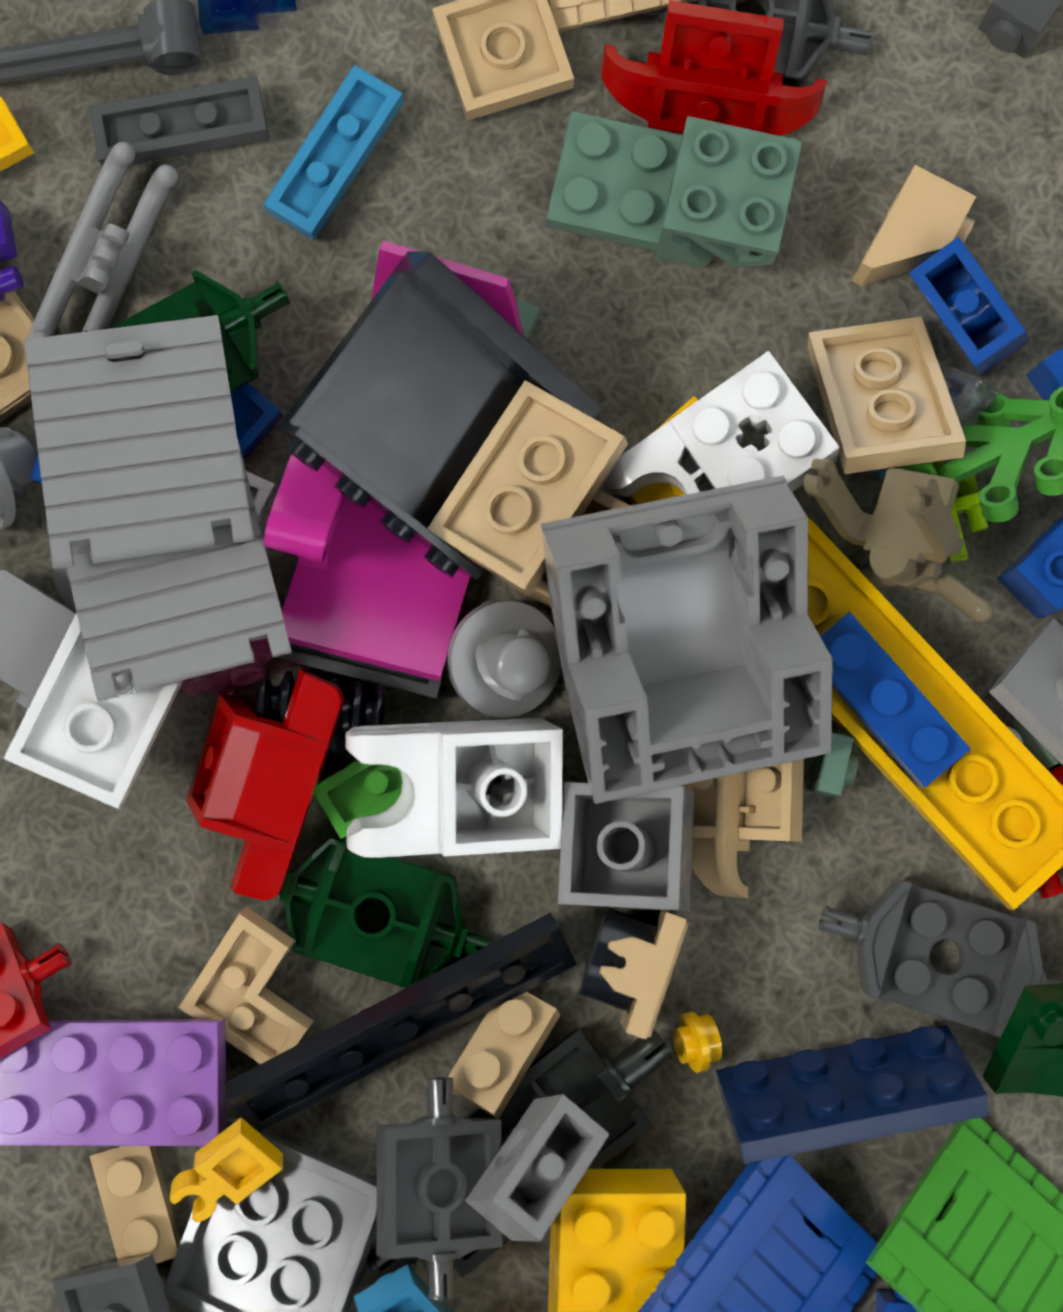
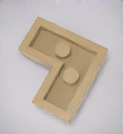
(236, 990)

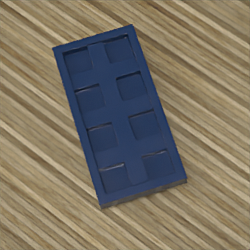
(849, 1093)

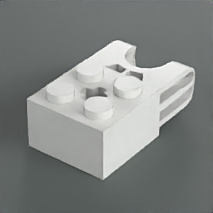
(702, 442)
(446, 782)

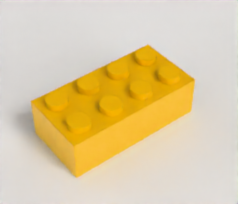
(615, 1240)

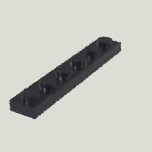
(400, 1024)

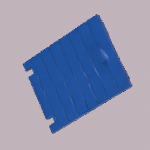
(763, 1252)

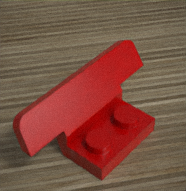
(261, 779)

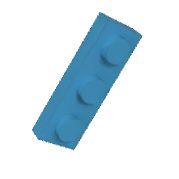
(334, 153)

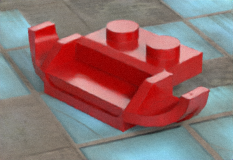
(712, 69)

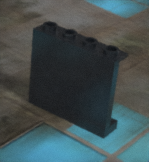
(417, 398)

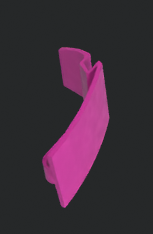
(354, 580)

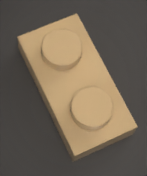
(502, 1052)
(136, 1202)

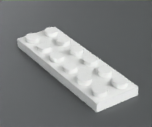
(90, 742)

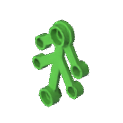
(1010, 450)

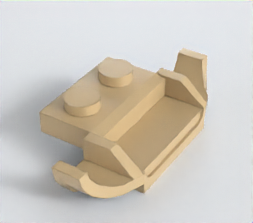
(740, 809)

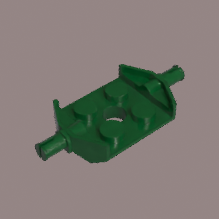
(237, 320)
(422, 904)

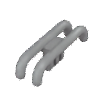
(104, 257)

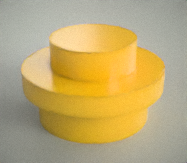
(697, 1041)

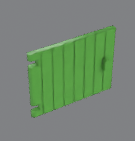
(994, 1240)

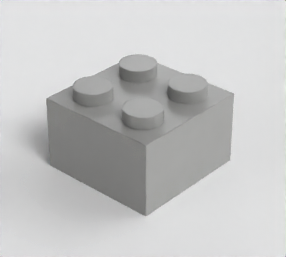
(627, 849)

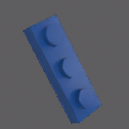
(890, 703)

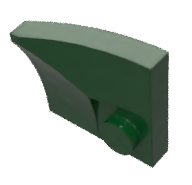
(1031, 1045)

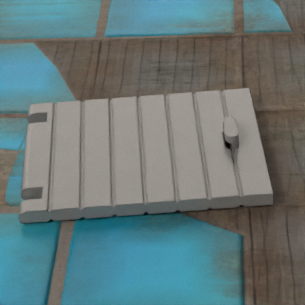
(136, 448)
(177, 610)

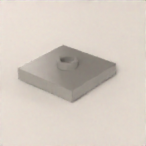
(1034, 687)

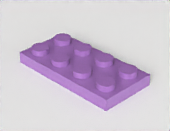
(116, 1084)

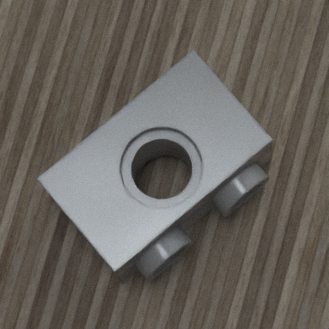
(537, 1168)

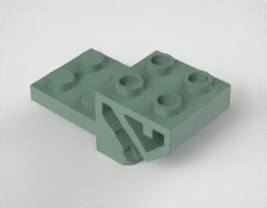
(676, 193)

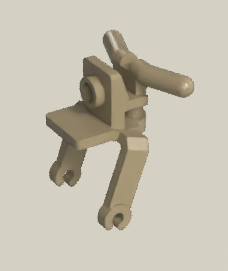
(905, 535)

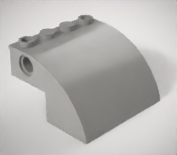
(689, 637)

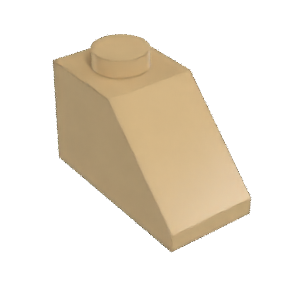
(919, 224)

